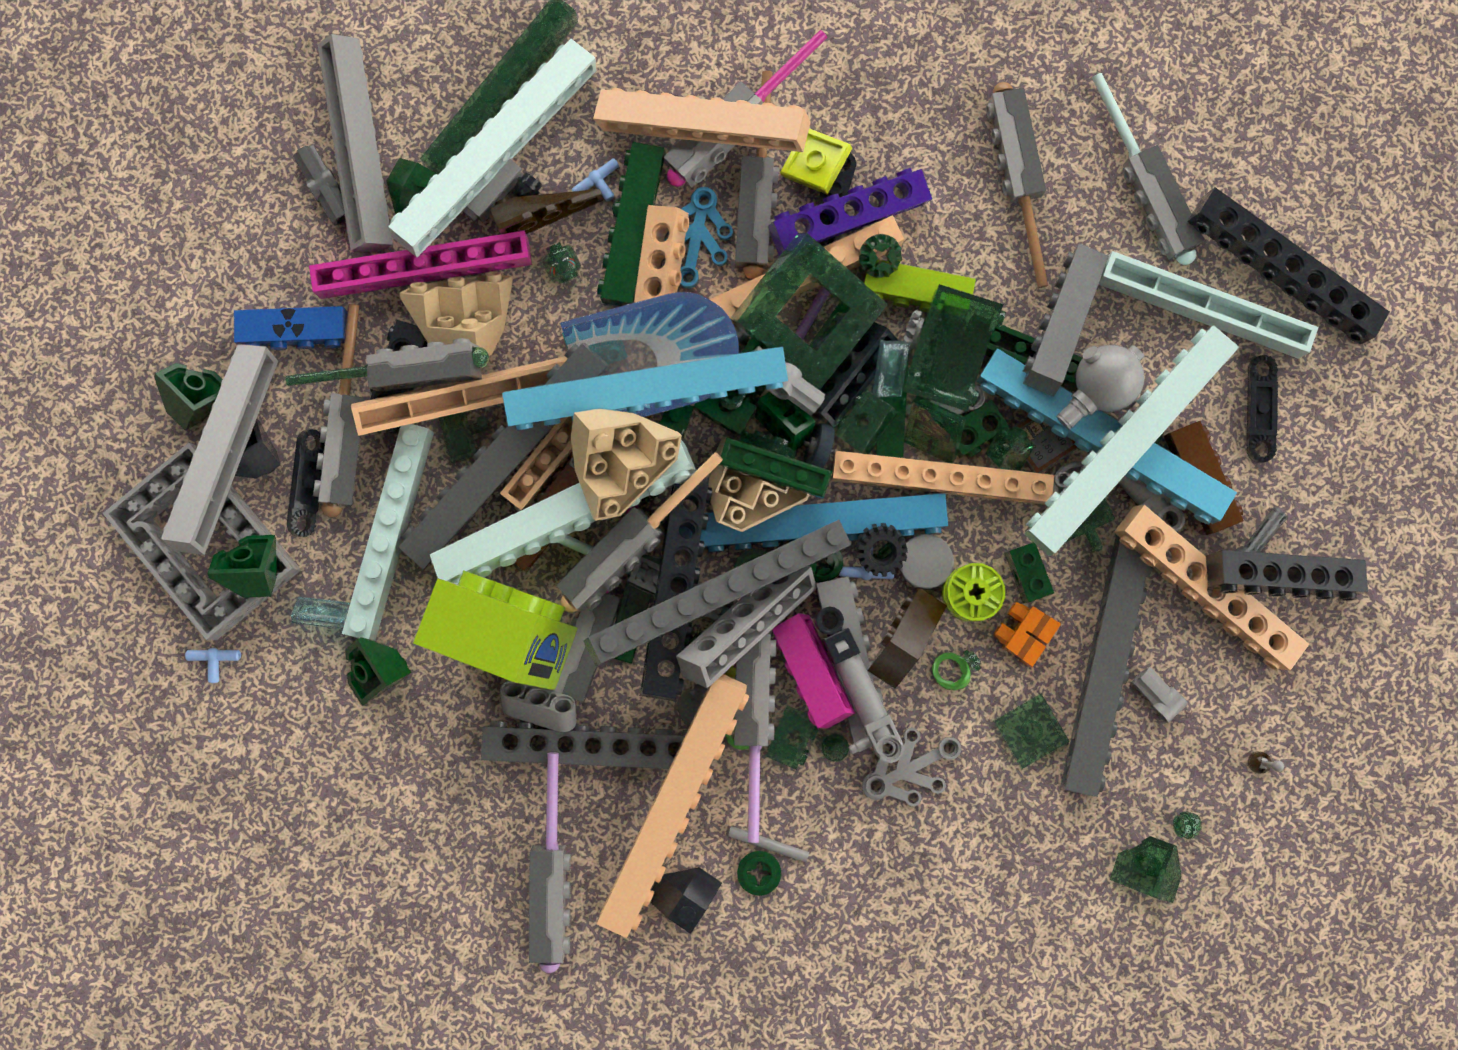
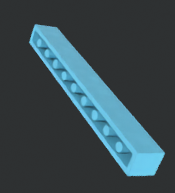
(647, 386)
(1157, 467)

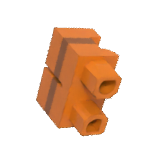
(1018, 641)

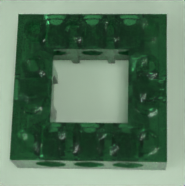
(759, 310)

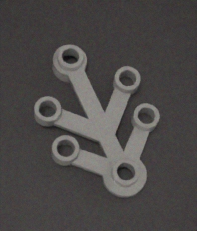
(907, 770)

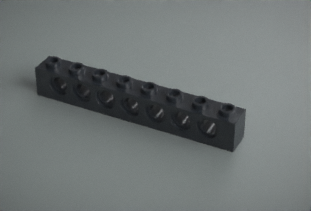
(1282, 253)
(653, 684)

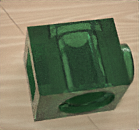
(1010, 448)

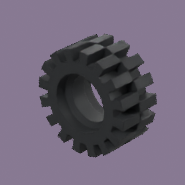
(885, 565)

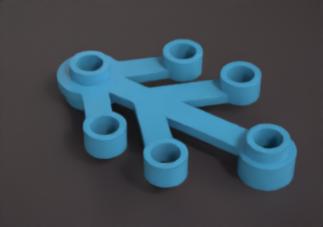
(698, 232)

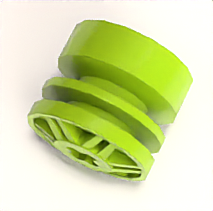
(966, 607)

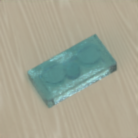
(891, 368)
(320, 612)

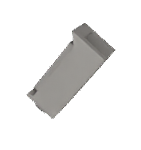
(494, 191)

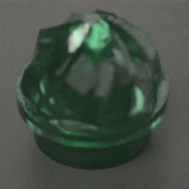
(835, 747)
(1187, 825)

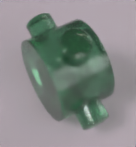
(972, 659)

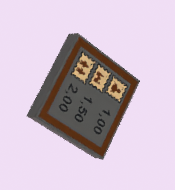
(1048, 446)

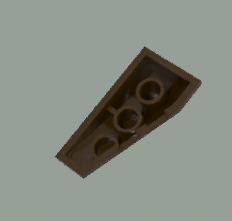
(538, 211)

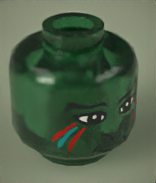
(561, 263)

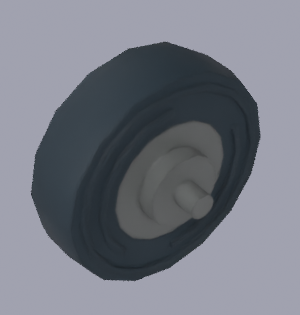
(819, 445)

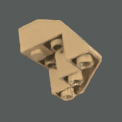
(461, 308)
(619, 457)
(746, 500)

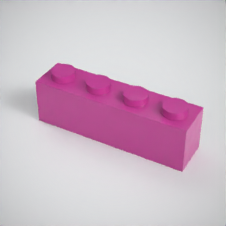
(813, 671)

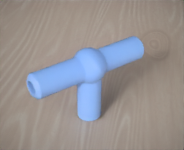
(595, 179)
(859, 572)
(213, 657)

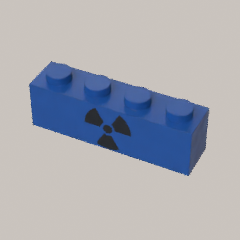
(291, 327)

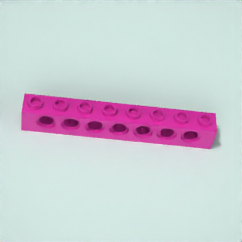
(433, 264)

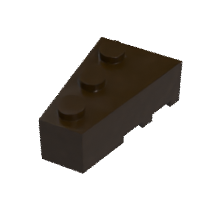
(908, 638)

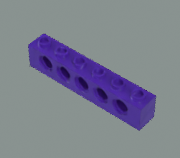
(914, 192)

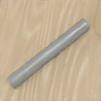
(770, 844)

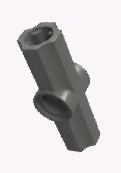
(321, 183)

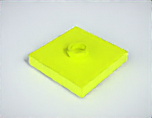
(818, 163)

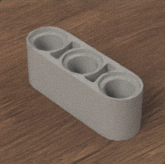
(538, 706)

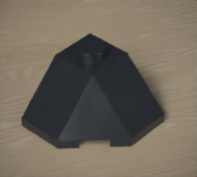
(259, 455)
(685, 896)

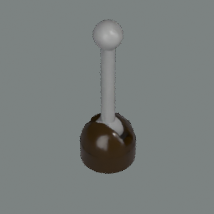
(1266, 763)

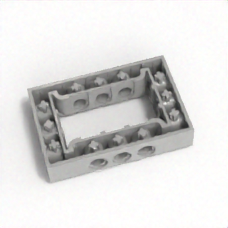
(134, 521)

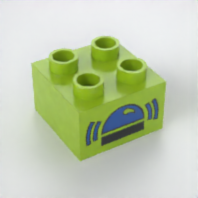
(497, 630)

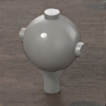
(1106, 381)

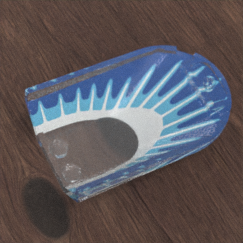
(656, 334)

